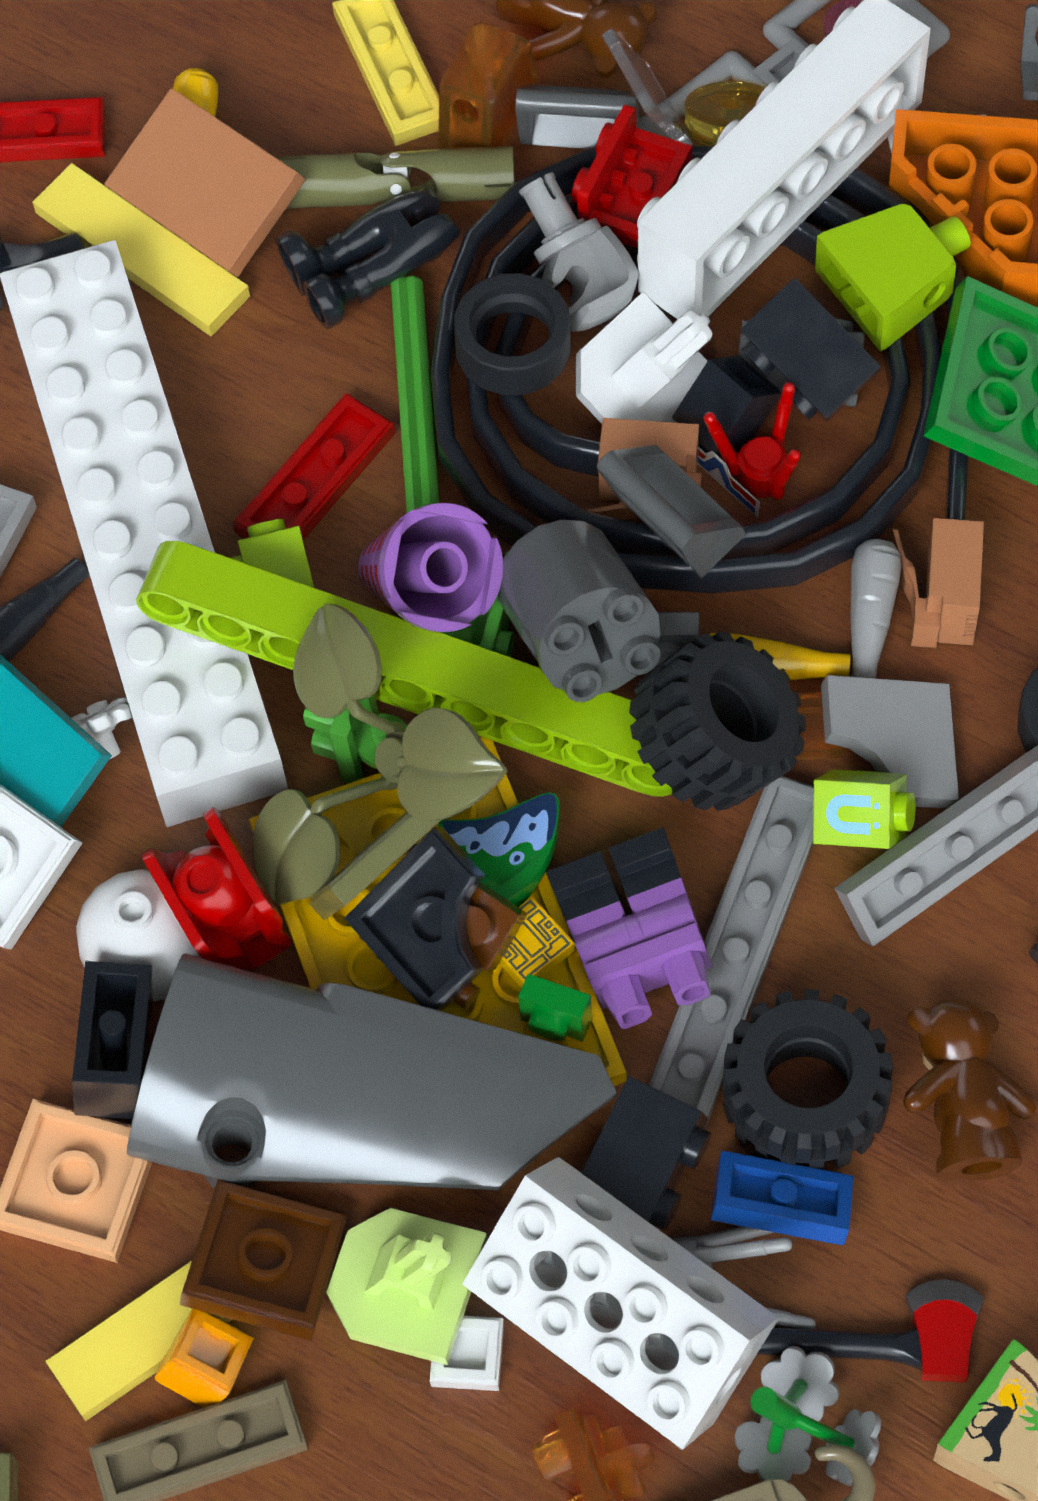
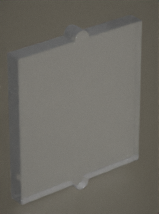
(646, 87)

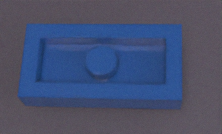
(782, 1198)

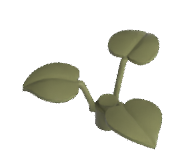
(433, 763)

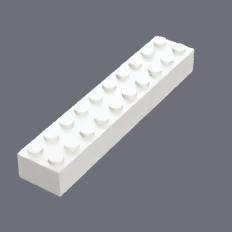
(127, 495)

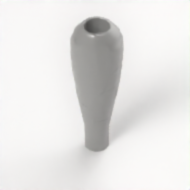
(873, 595)

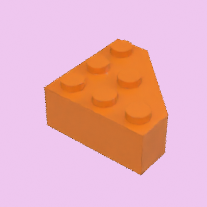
(983, 176)

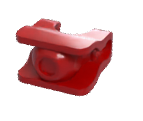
(220, 900)

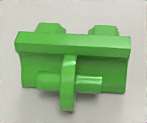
(348, 739)

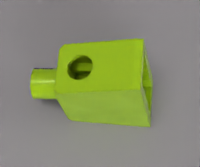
(890, 269)

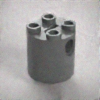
(579, 609)

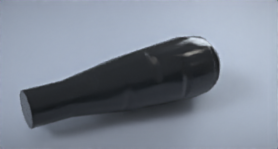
(29, 610)

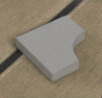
(897, 730)

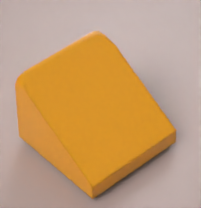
(204, 1359)

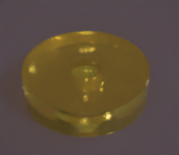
(716, 105)

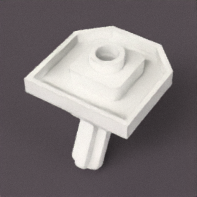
(641, 363)

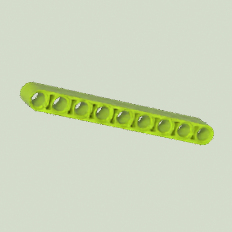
(420, 667)

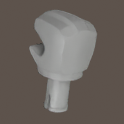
(581, 253)

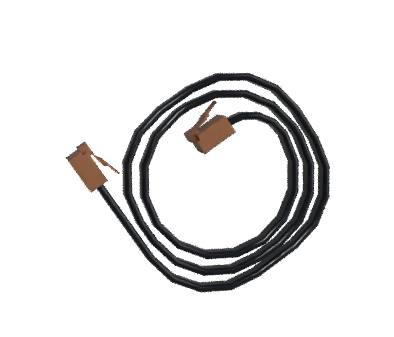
(955, 544)

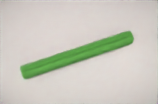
(414, 392)

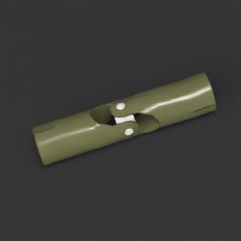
(375, 178)

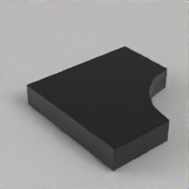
(419, 920)

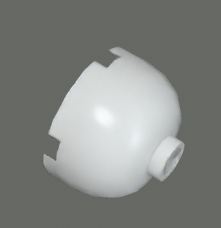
(132, 925)

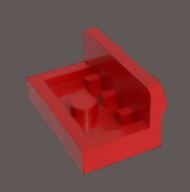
(627, 174)

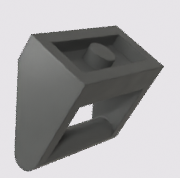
(568, 114)
(671, 505)

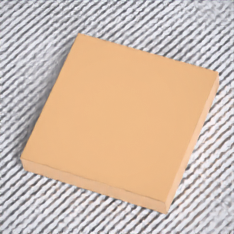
(72, 1182)

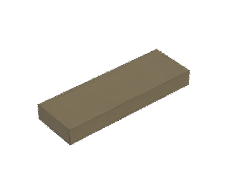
(200, 1447)

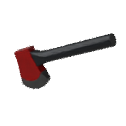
(937, 1346)

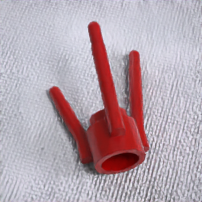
(762, 462)

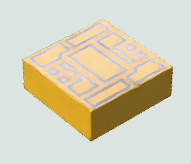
(536, 946)

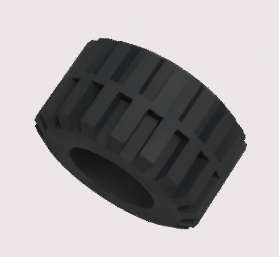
(717, 721)
(814, 1031)

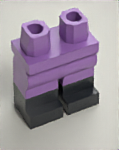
(639, 950)

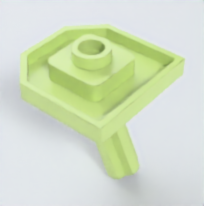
(404, 1282)

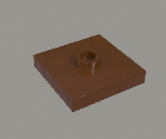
(263, 1260)

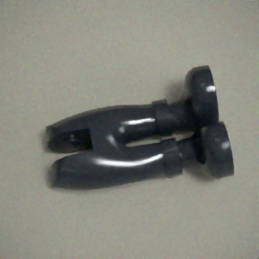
(402, 230)

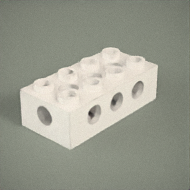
(619, 1301)

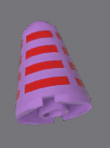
(434, 567)

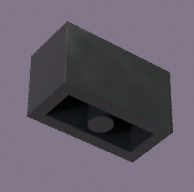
(808, 350)
(112, 1038)
(646, 1150)

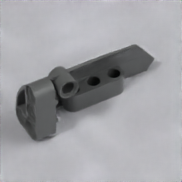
(348, 1087)

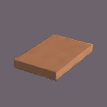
(204, 182)

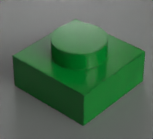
(554, 1009)

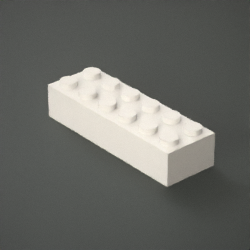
(781, 158)

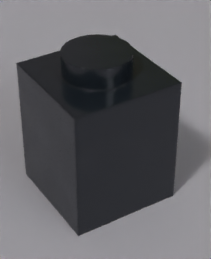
(735, 395)

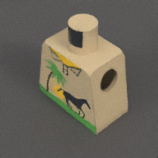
(998, 1430)

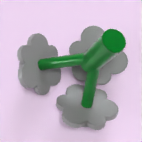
(791, 1410)

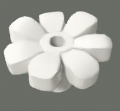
(102, 720)

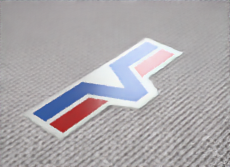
(719, 471)

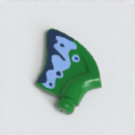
(511, 845)

